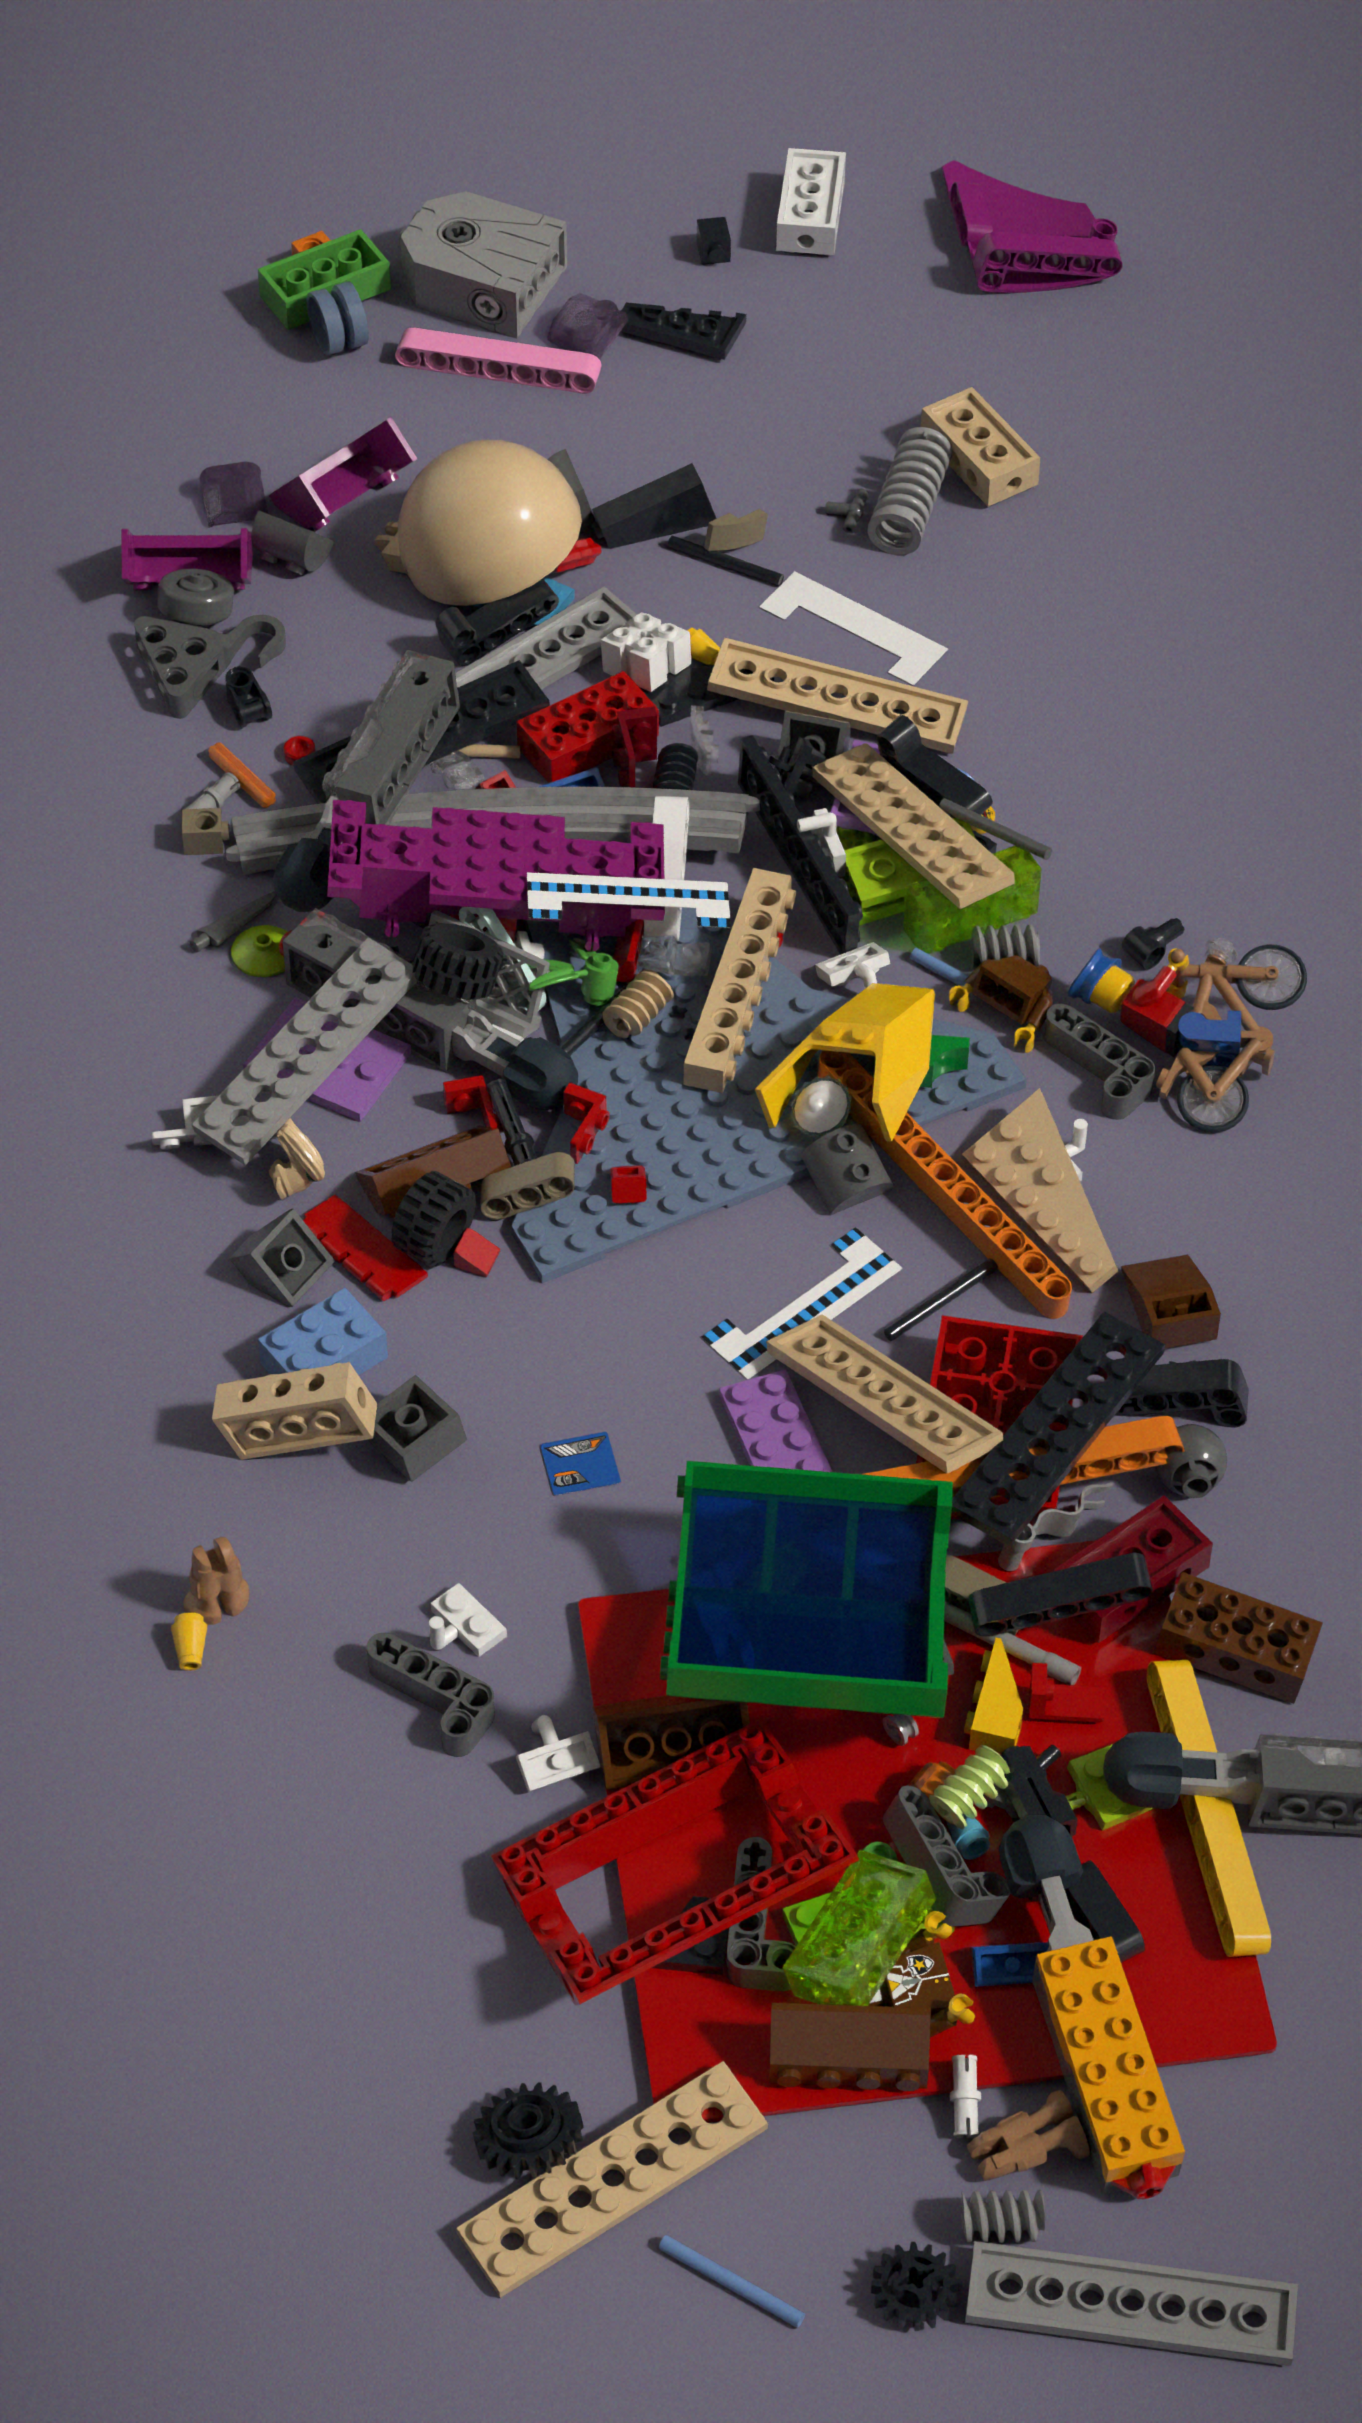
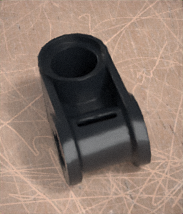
(246, 696)

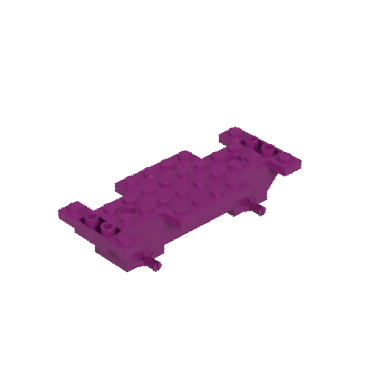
(483, 863)

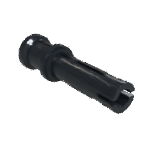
(517, 1142)

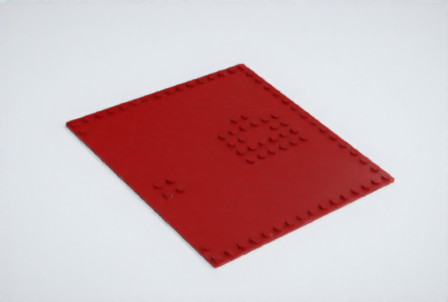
(1184, 1985)

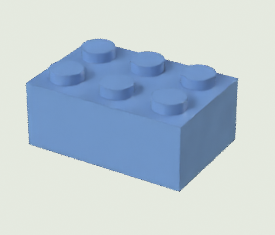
(325, 1335)

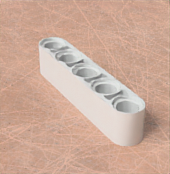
(674, 814)

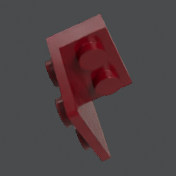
(635, 741)

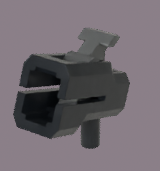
(1029, 1789)

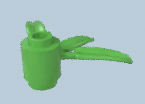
(597, 977)

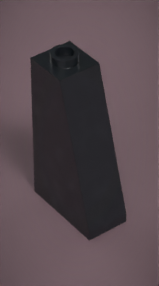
(655, 510)

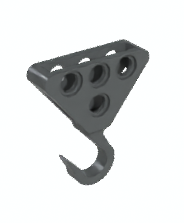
(197, 655)

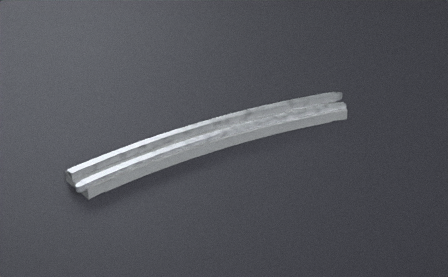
(590, 813)

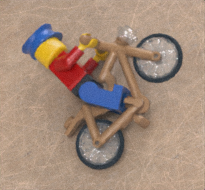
(1209, 1096)

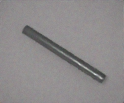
(996, 829)

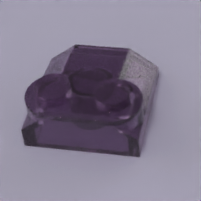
(587, 325)
(232, 493)

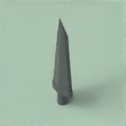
(223, 928)

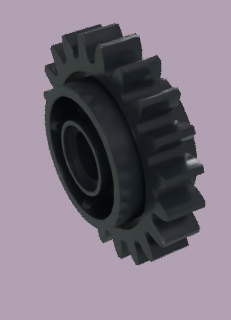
(528, 2130)

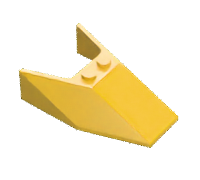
(879, 1022)

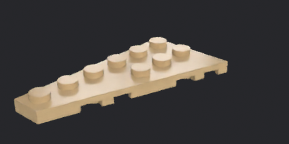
(1037, 1179)

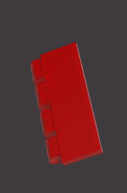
(363, 1249)

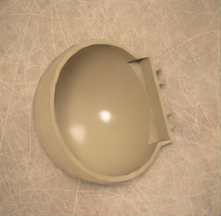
(482, 523)

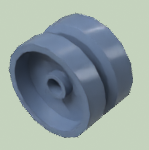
(337, 318)

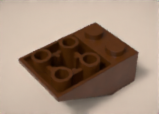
(1173, 1301)

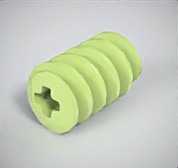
(969, 1785)

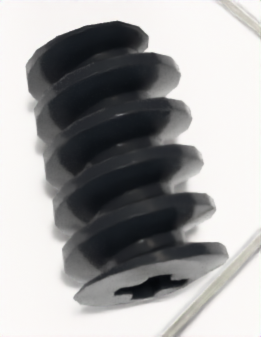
(676, 767)

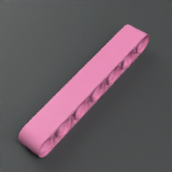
(498, 360)

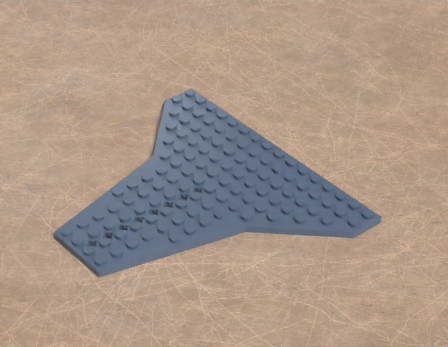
(697, 1142)

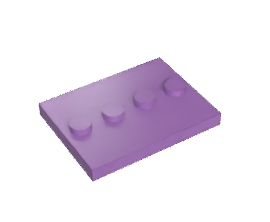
(359, 1077)

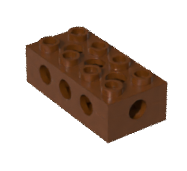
(1238, 1637)

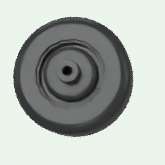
(195, 597)

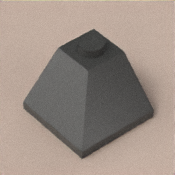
(283, 1258)

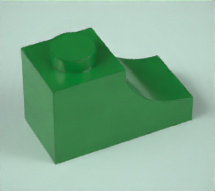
(946, 1055)

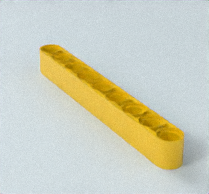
(1211, 1819)

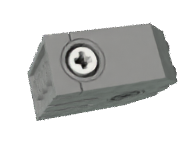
(482, 260)

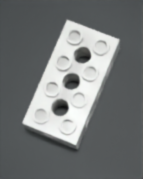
(815, 230)

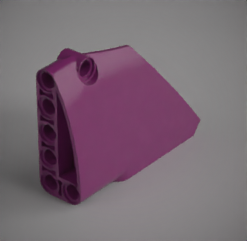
(1026, 238)

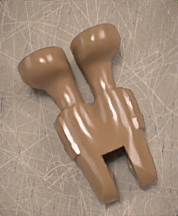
(214, 1575)
(1017, 2145)

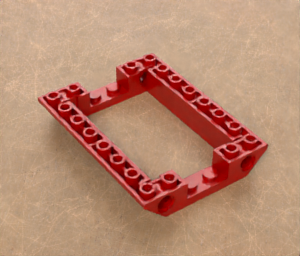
(646, 1811)

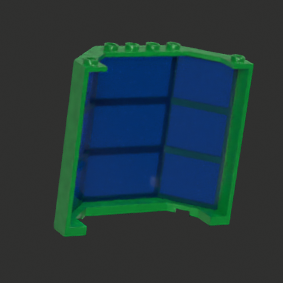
(810, 1590)

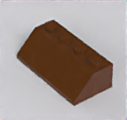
(461, 1157)
(657, 1731)
(849, 2046)

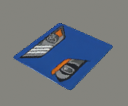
(580, 1463)

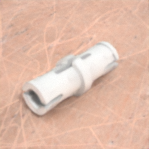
(965, 2096)

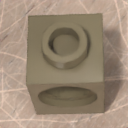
(203, 831)

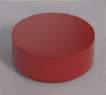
(297, 748)

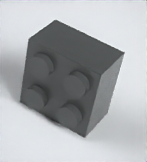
(416, 1428)

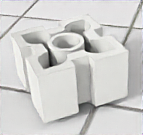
(646, 651)

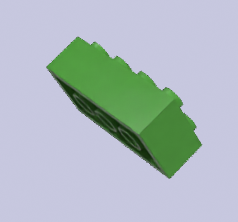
(341, 260)

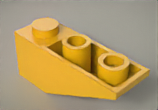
(999, 1705)

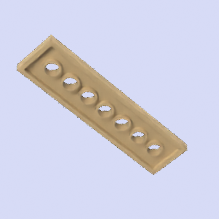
(832, 679)
(911, 841)
(885, 1393)
(610, 2204)

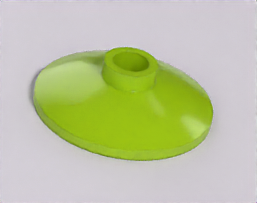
(258, 952)

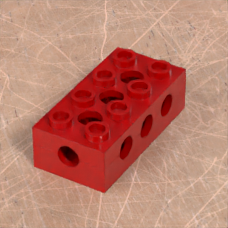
(579, 728)

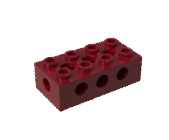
(1169, 1546)

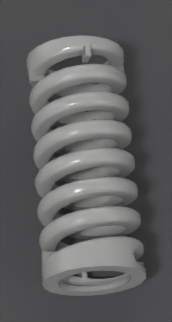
(910, 491)

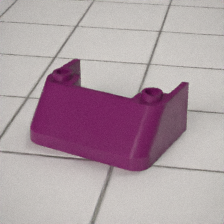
(345, 476)
(153, 556)

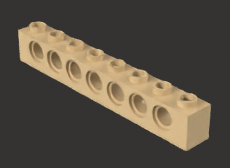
(738, 981)

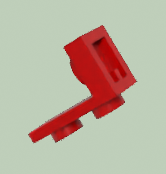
(470, 1094)
(592, 1109)
(1063, 1701)

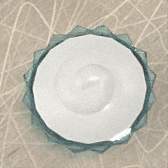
(821, 1106)

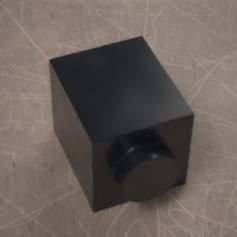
(713, 240)

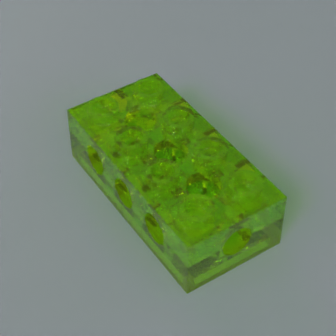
(937, 923)
(859, 1932)

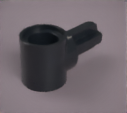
(1149, 944)

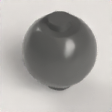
(1199, 1467)

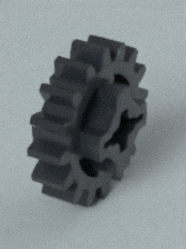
(917, 2280)

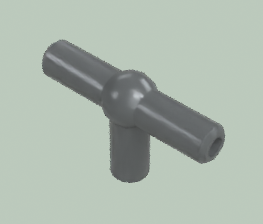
(852, 511)

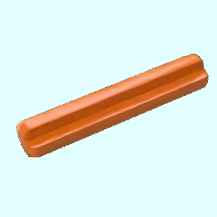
(248, 780)

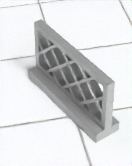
(507, 1012)

